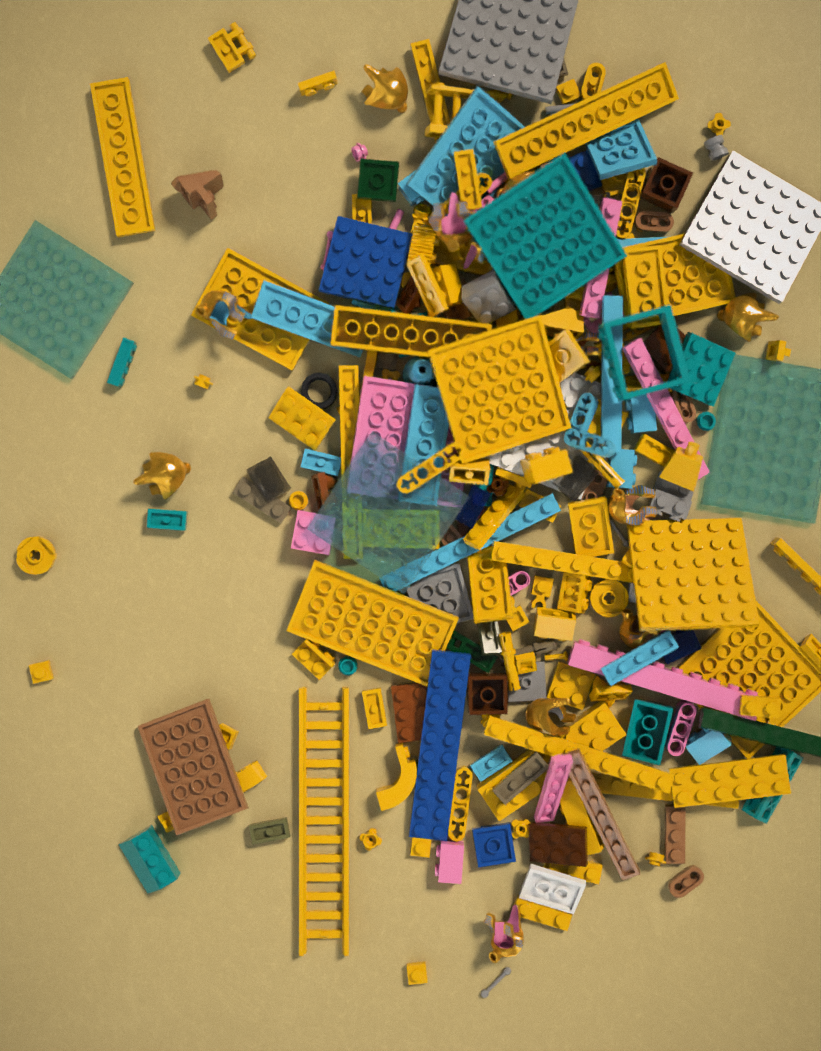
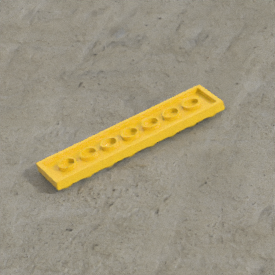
(122, 157)

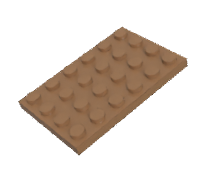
(193, 767)

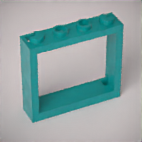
(673, 344)

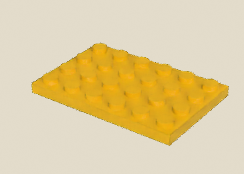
(243, 280)
(689, 280)

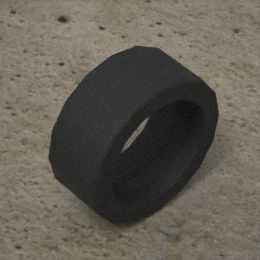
(324, 377)

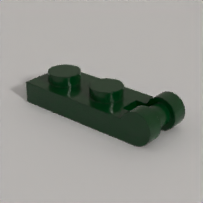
(484, 662)

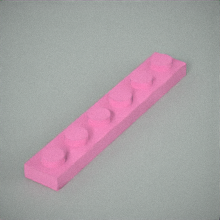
(595, 288)

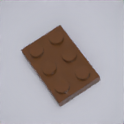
(558, 844)

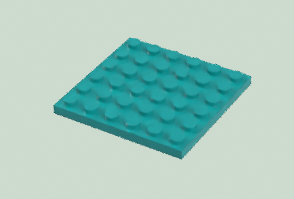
(545, 237)

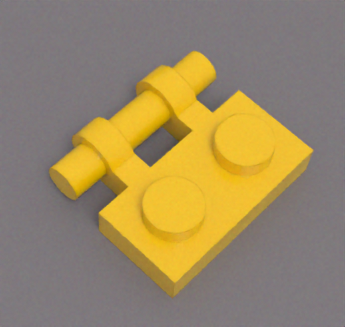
(227, 51)

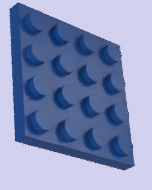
(365, 262)

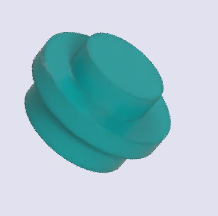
(706, 421)
(347, 665)

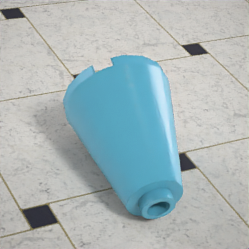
(412, 375)

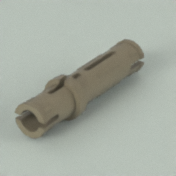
(537, 648)

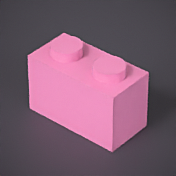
(450, 861)

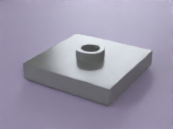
(532, 685)

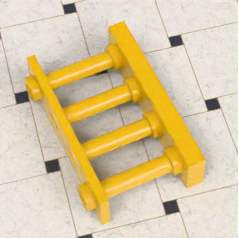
(437, 128)

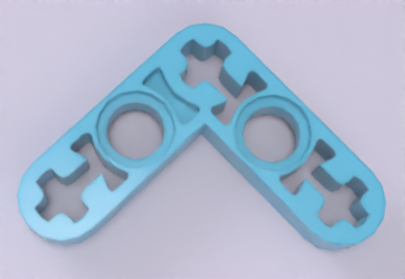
(581, 430)

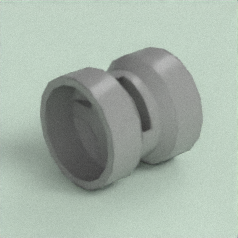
(716, 148)

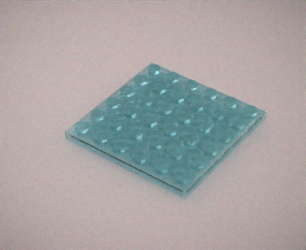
(57, 299)
(380, 524)

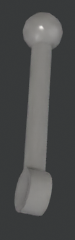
(625, 542)
(485, 992)

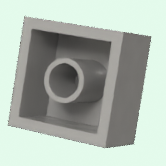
(487, 298)

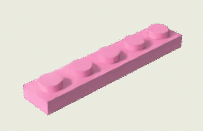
(553, 788)

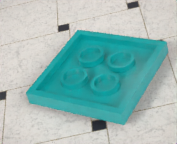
(707, 369)

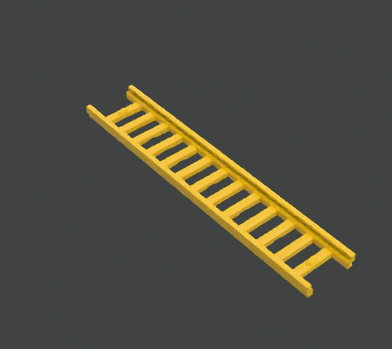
(305, 895)

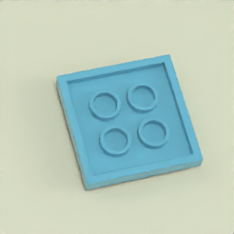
(621, 151)

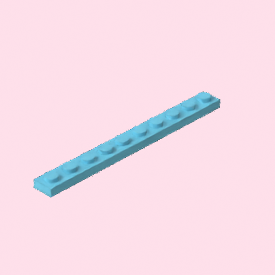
(513, 523)

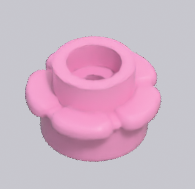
(359, 152)

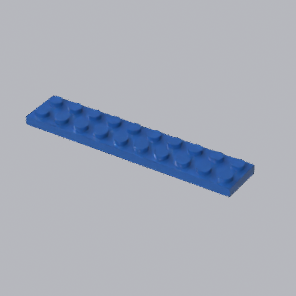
(439, 744)

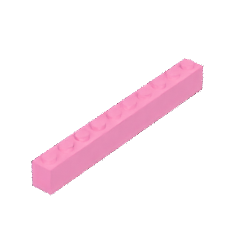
(663, 680)

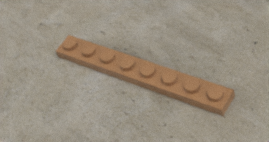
(602, 816)

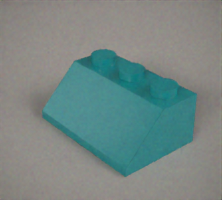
(647, 731)
(150, 859)

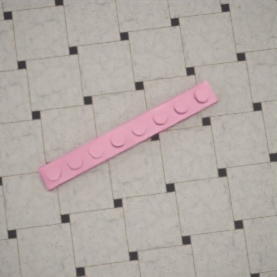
(660, 400)

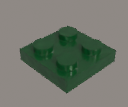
(378, 180)

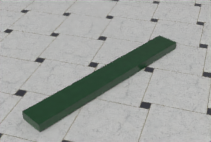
(760, 732)

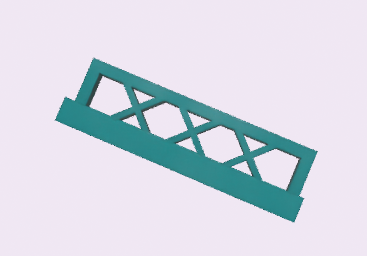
(757, 806)

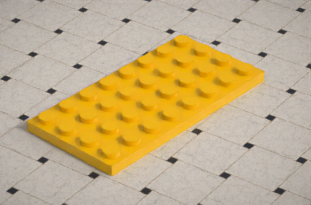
(370, 622)

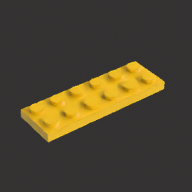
(730, 781)

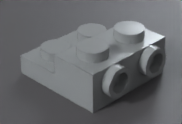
(671, 499)

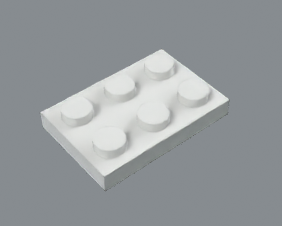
(552, 889)

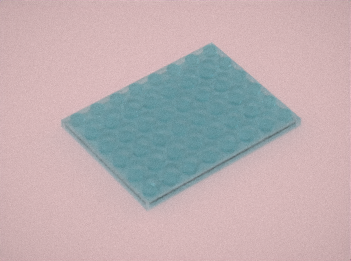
(767, 441)

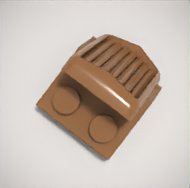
(199, 190)

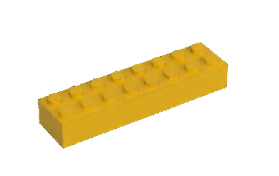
(397, 331)
(592, 728)

